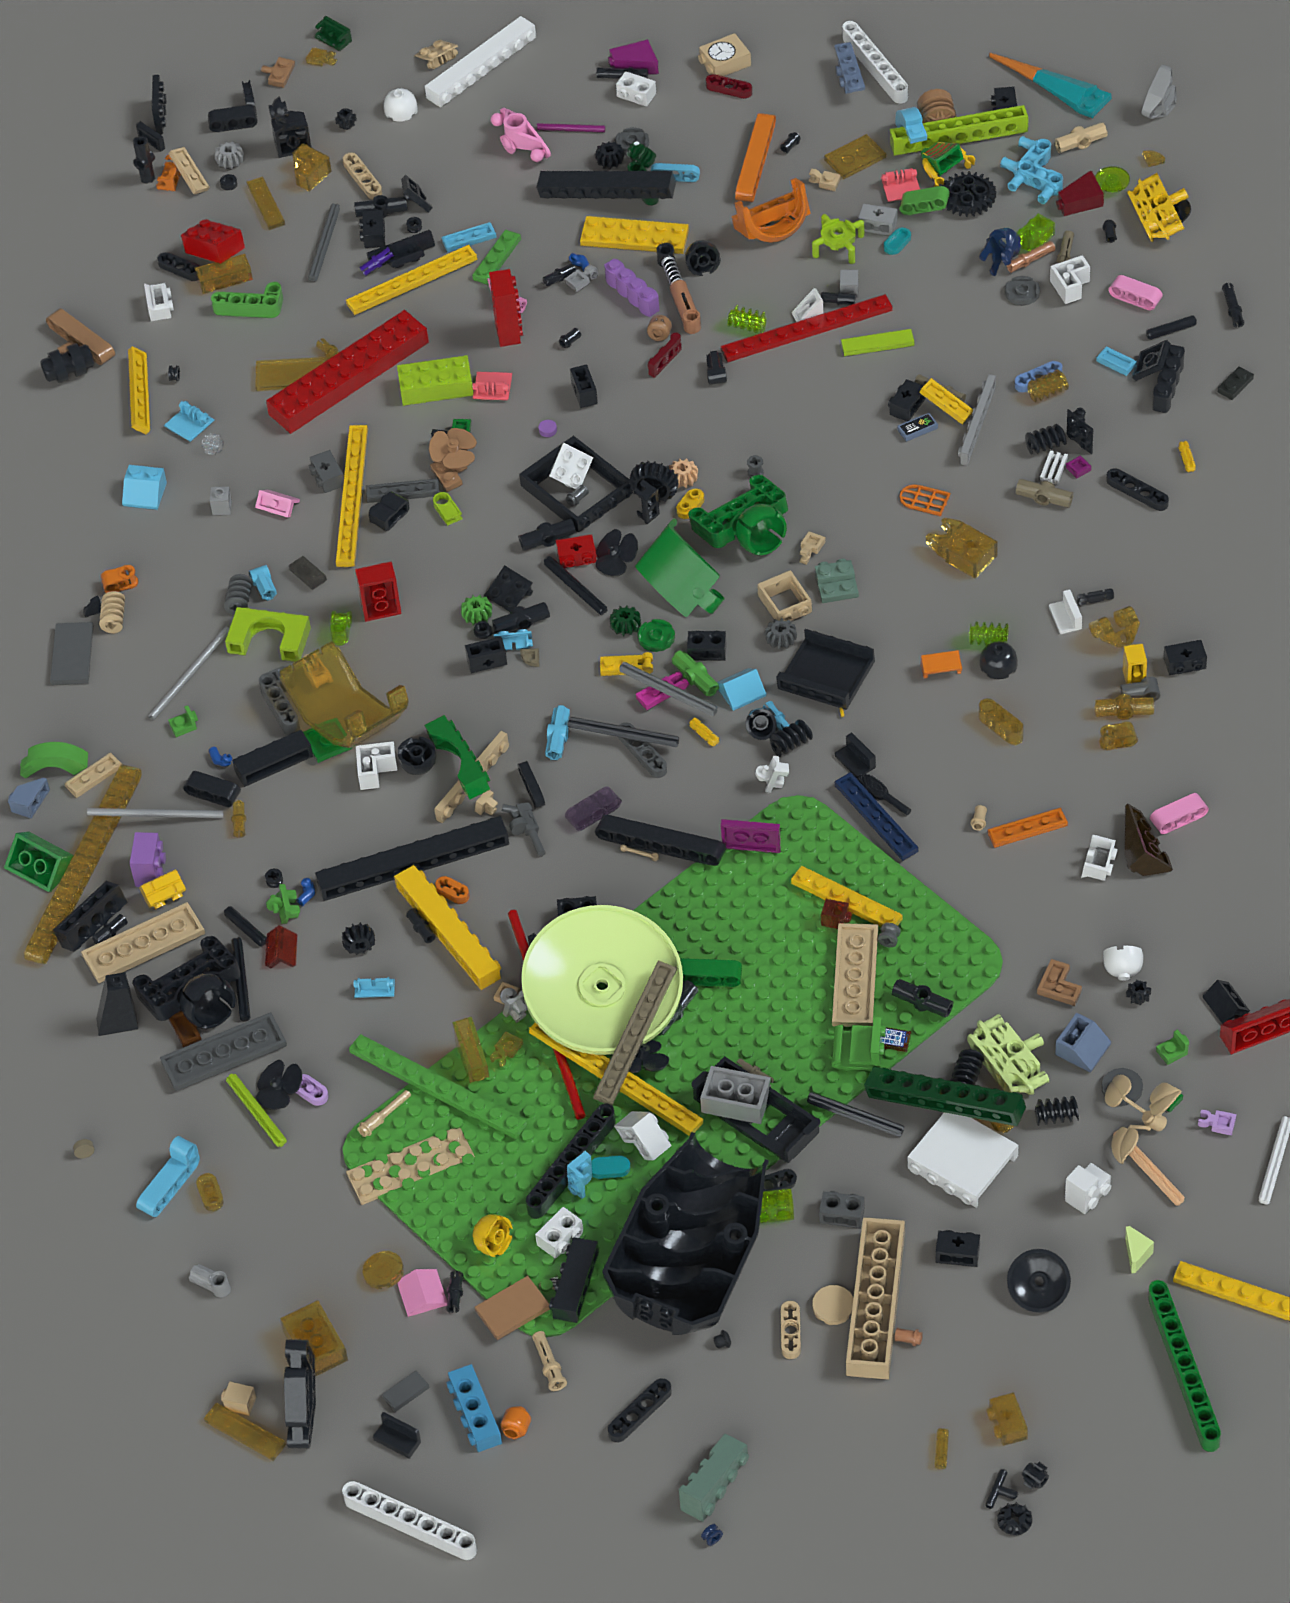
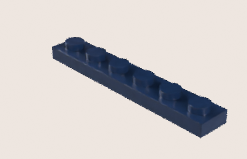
(876, 816)

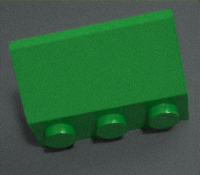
(37, 860)

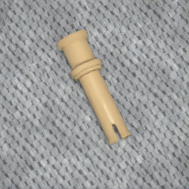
(551, 1368)

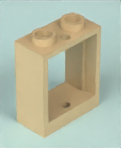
(784, 582)

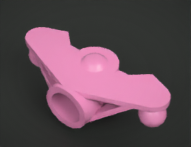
(520, 134)

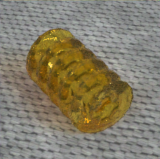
(1047, 384)

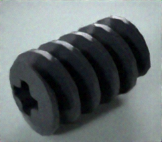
(1045, 437)
(789, 736)
(968, 1067)
(1056, 1110)

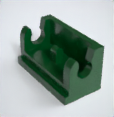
(333, 33)

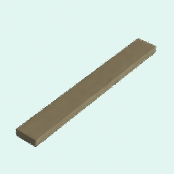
(635, 1033)

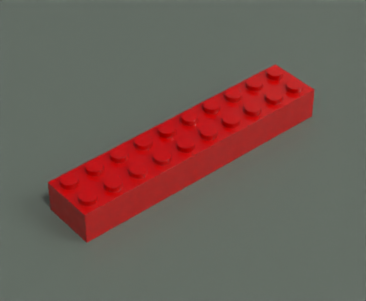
(347, 371)

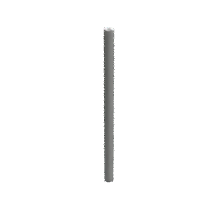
(189, 673)
(154, 813)

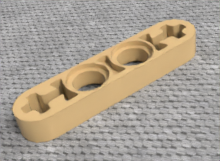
(364, 175)

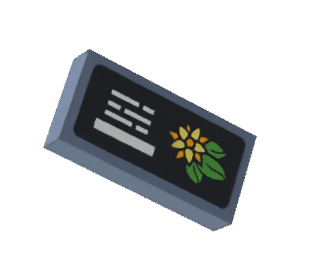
(917, 427)

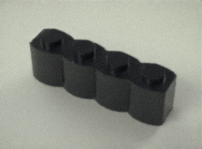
(1168, 379)

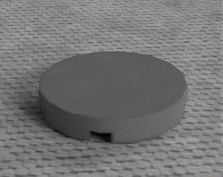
(631, 135)
(1022, 290)
(1136, 1083)

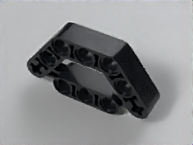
(299, 1393)

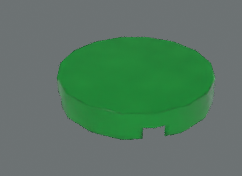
(656, 635)

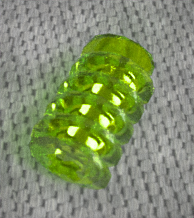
(747, 320)
(988, 633)

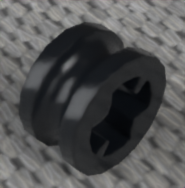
(411, 221)
(174, 373)
(273, 873)

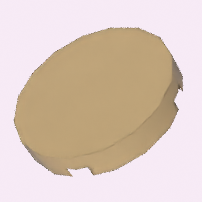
(833, 1304)

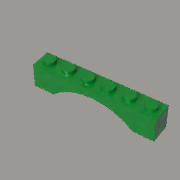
(445, 737)

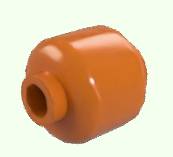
(515, 1422)

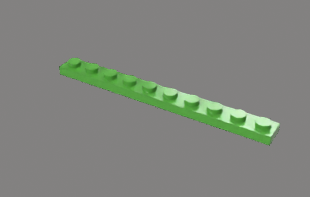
(438, 1086)

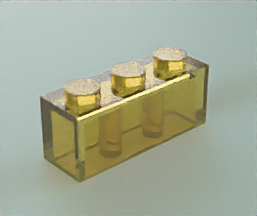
(223, 275)

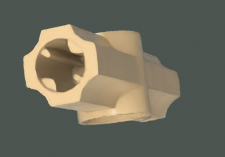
(1080, 137)

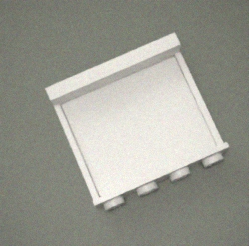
(961, 1156)

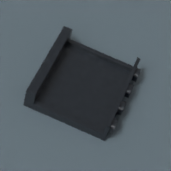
(827, 669)

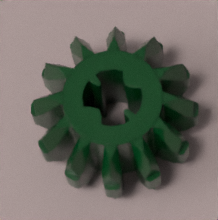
(641, 153)
(625, 620)

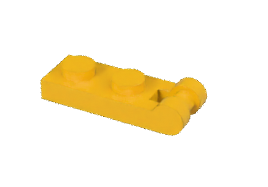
(610, 664)

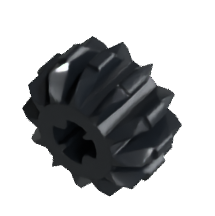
(609, 155)
(358, 938)

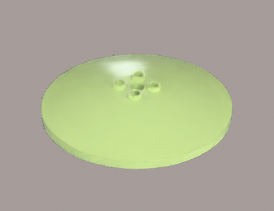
(593, 948)

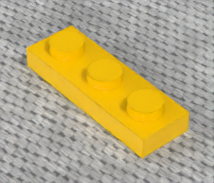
(946, 401)

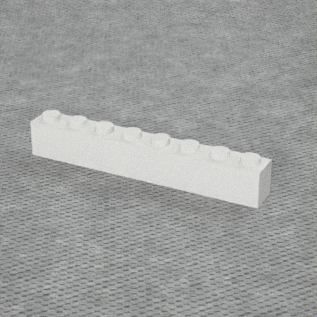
(480, 61)

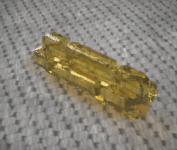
(941, 1448)

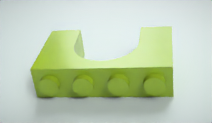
(251, 621)

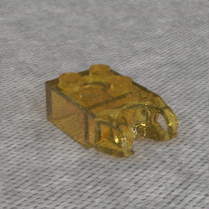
(963, 547)

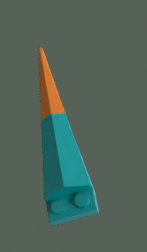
(1077, 94)

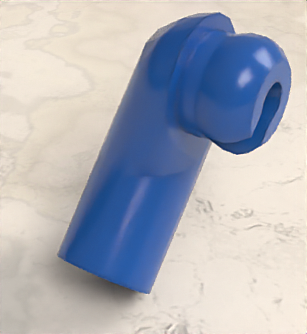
(579, 260)
(217, 759)
(308, 891)

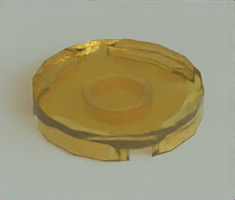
(383, 1269)

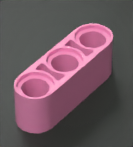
(1135, 292)
(1179, 813)

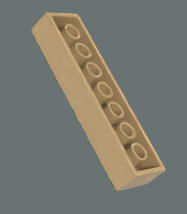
(875, 1298)

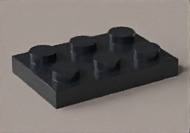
(158, 102)

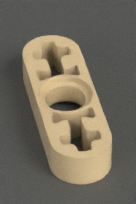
(786, 1337)

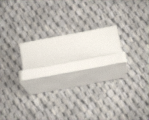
(1066, 614)

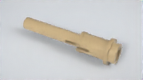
(366, 1128)

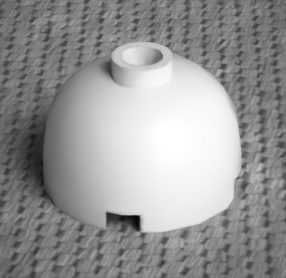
(400, 104)
(1123, 962)

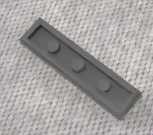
(406, 489)

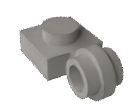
(579, 280)

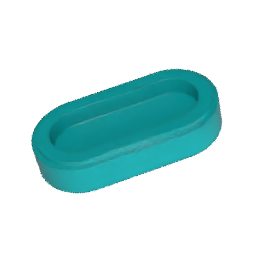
(897, 241)
(610, 1167)

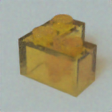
(310, 167)

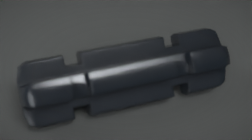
(1096, 596)

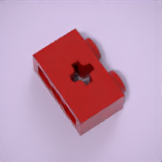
(576, 551)

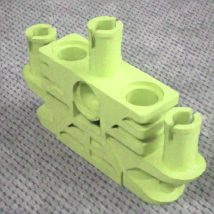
(1001, 1059)

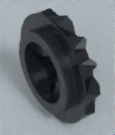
(1010, 1526)

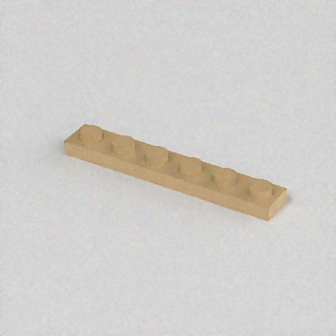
(456, 794)

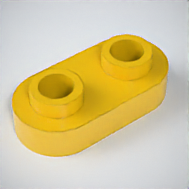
(692, 499)

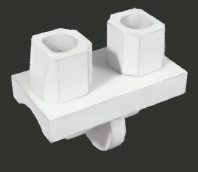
(773, 774)

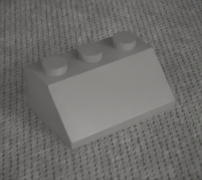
(735, 1094)

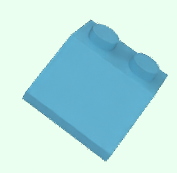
(143, 487)

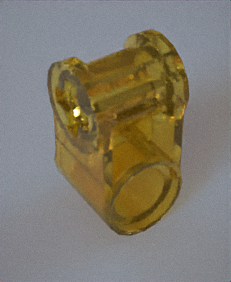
(1119, 735)

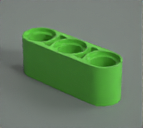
(924, 200)

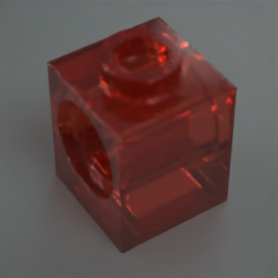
(834, 913)

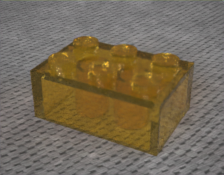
(314, 1325)

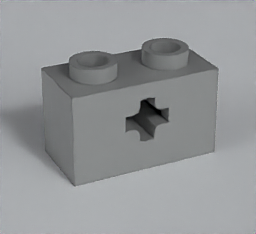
(878, 219)

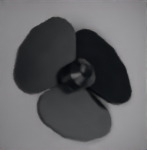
(612, 555)
(650, 1061)
(275, 1088)

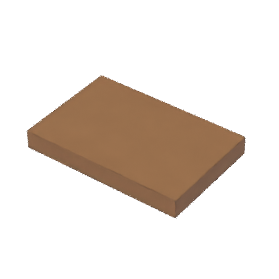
(512, 1307)

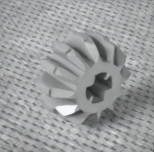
(229, 155)

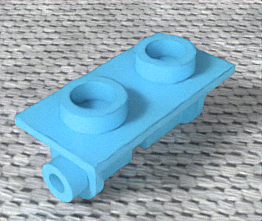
(520, 637)
(374, 988)

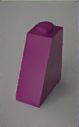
(635, 55)

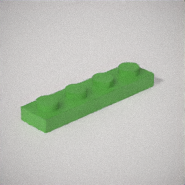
(497, 256)

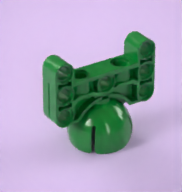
(746, 518)

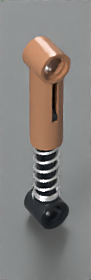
(679, 289)

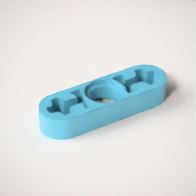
(687, 169)

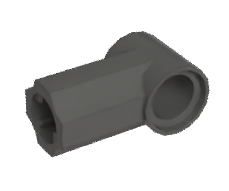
(1145, 689)

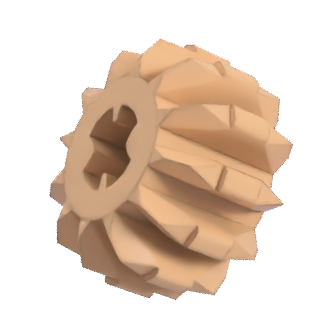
(686, 472)

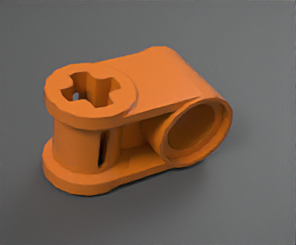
(118, 580)

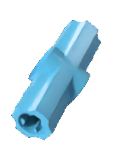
(557, 732)

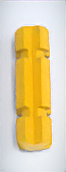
(1187, 457)
(704, 731)

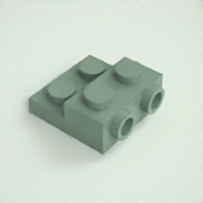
(836, 581)

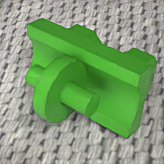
(281, 904)

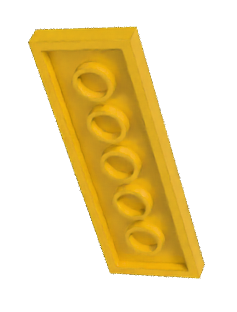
(633, 234)

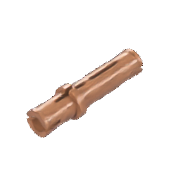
(1024, 259)

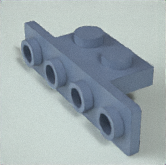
(848, 69)

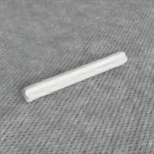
(1275, 1161)

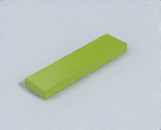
(877, 342)

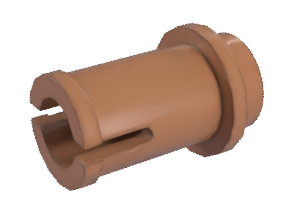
(908, 1336)

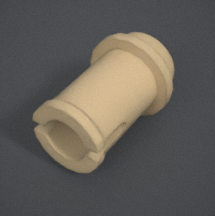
(978, 821)

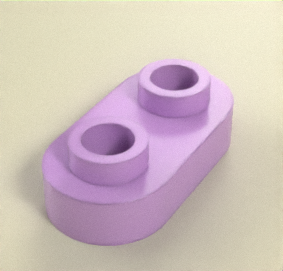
(312, 1090)

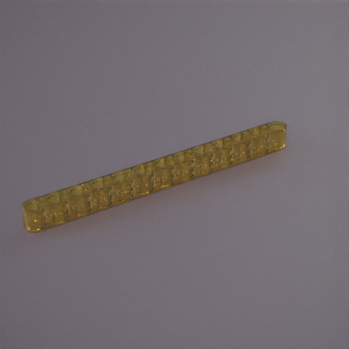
(82, 865)

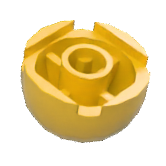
(492, 1234)

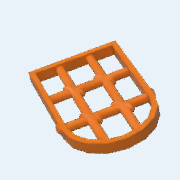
(928, 504)

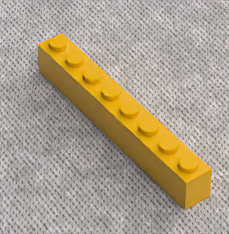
(447, 927)

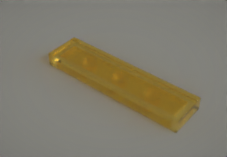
(265, 203)
(245, 1431)

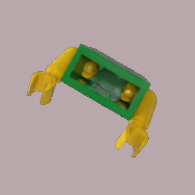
(943, 157)

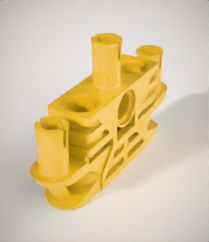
(1156, 207)

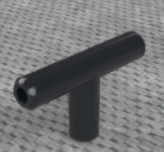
(998, 1489)

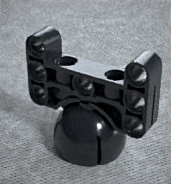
(194, 987)

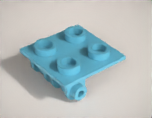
(189, 421)

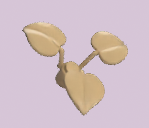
(1160, 1099)

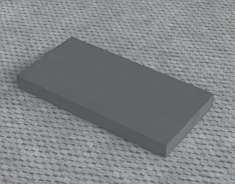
(72, 653)

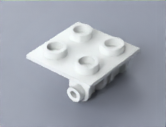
(570, 466)

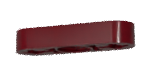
(740, 88)

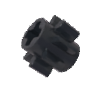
(345, 118)
(1138, 992)
(1035, 1475)

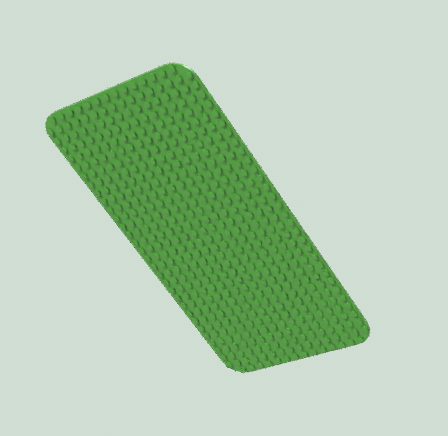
(770, 1020)

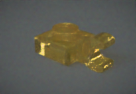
(320, 56)

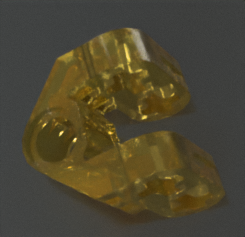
(1125, 618)

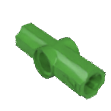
(695, 673)

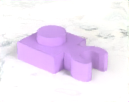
(1221, 1122)

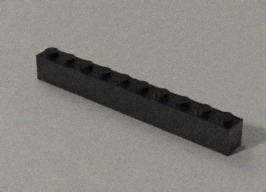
(422, 854)

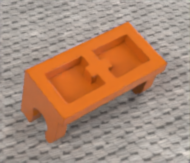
(169, 176)
(941, 663)

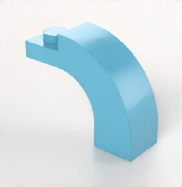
(912, 122)

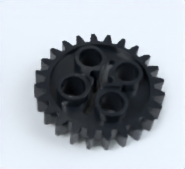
(969, 193)

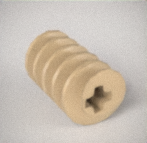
(112, 612)

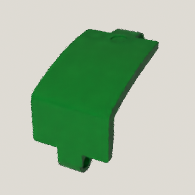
(680, 573)

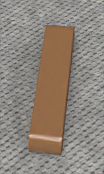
(72, 329)

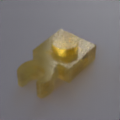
(506, 1046)

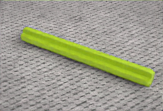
(256, 1110)

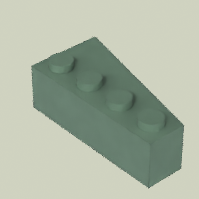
(713, 1477)

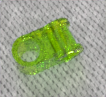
(340, 627)

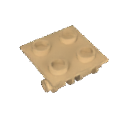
(438, 53)

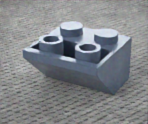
(1082, 1043)

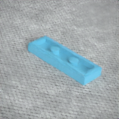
(469, 237)

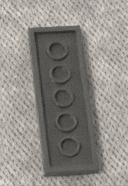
(223, 1051)

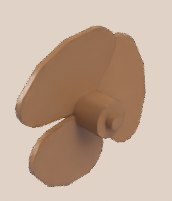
(448, 448)

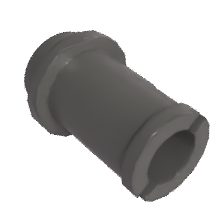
(574, 497)

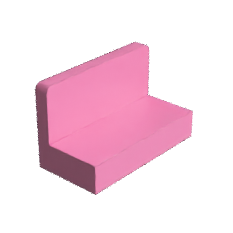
(276, 502)

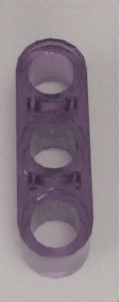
(593, 808)

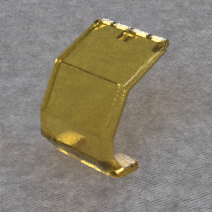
(335, 701)

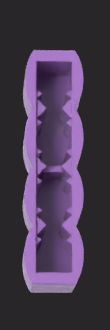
(631, 287)

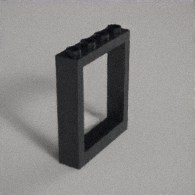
(542, 468)

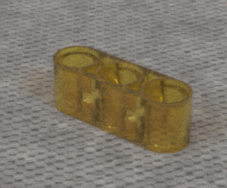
(1001, 721)

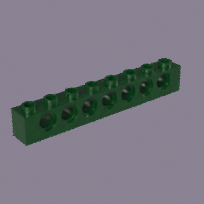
(945, 1096)

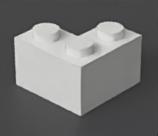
(1068, 278)
(374, 760)
(645, 1133)
(1086, 1187)

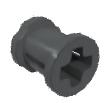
(755, 466)

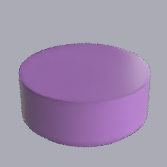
(547, 428)

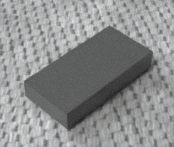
(405, 1391)

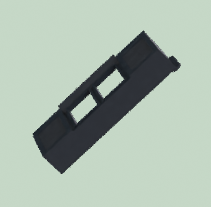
(787, 1137)

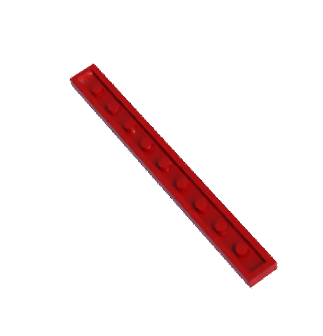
(806, 328)

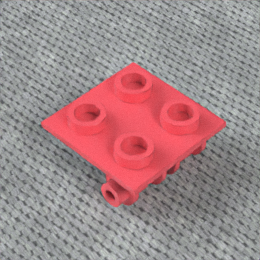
(897, 184)
(492, 385)

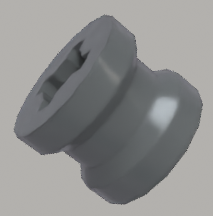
(889, 935)

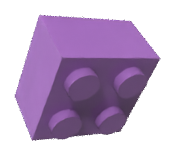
(146, 858)

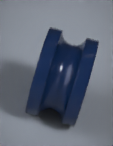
(711, 1534)

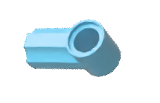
(262, 580)

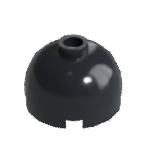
(702, 257)
(998, 660)
(417, 755)

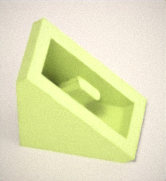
(1138, 1248)

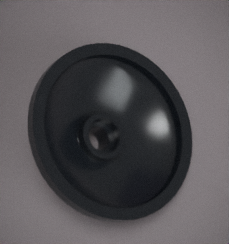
(1036, 1264)

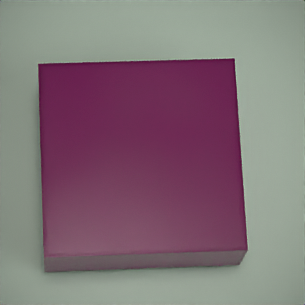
(1078, 467)

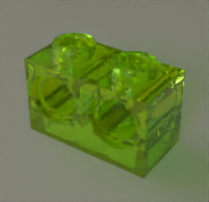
(1036, 232)
(777, 1206)

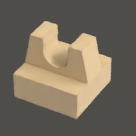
(486, 803)

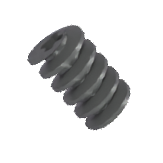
(238, 593)

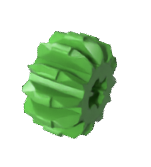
(476, 609)

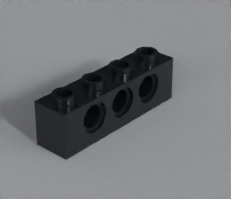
(90, 916)

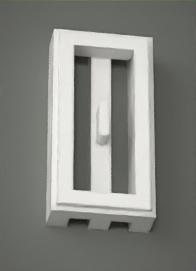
(1056, 457)

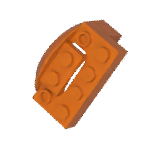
(752, 221)

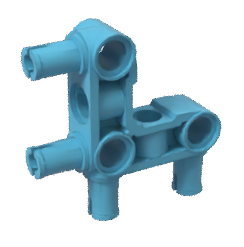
(1030, 169)

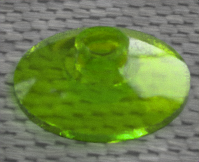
(1113, 179)

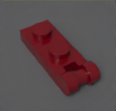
(665, 355)

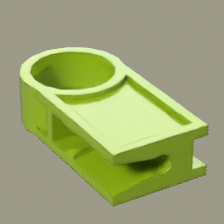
(449, 511)

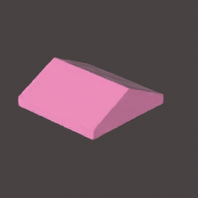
(421, 1291)

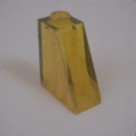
(470, 1049)

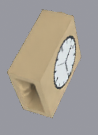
(725, 56)

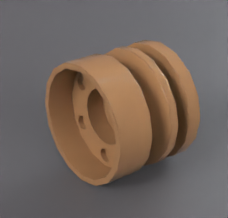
(936, 105)

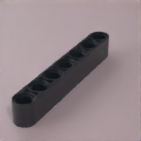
(660, 840)
(557, 1184)

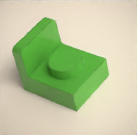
(183, 723)
(1173, 1048)

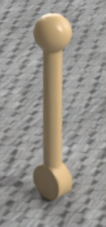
(654, 856)

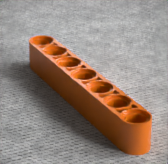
(755, 157)

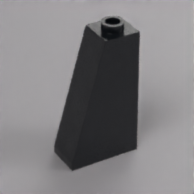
(116, 1006)

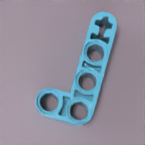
(170, 1178)

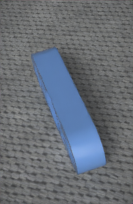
(1022, 380)

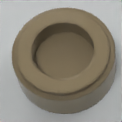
(83, 1148)

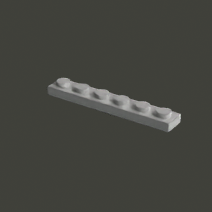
(976, 423)

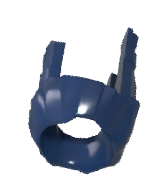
(1000, 250)

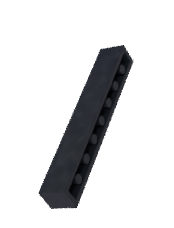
(606, 184)

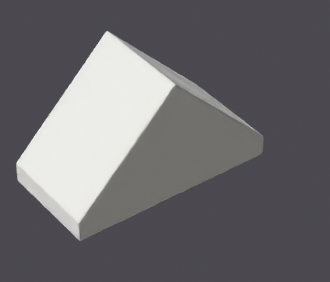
(809, 307)

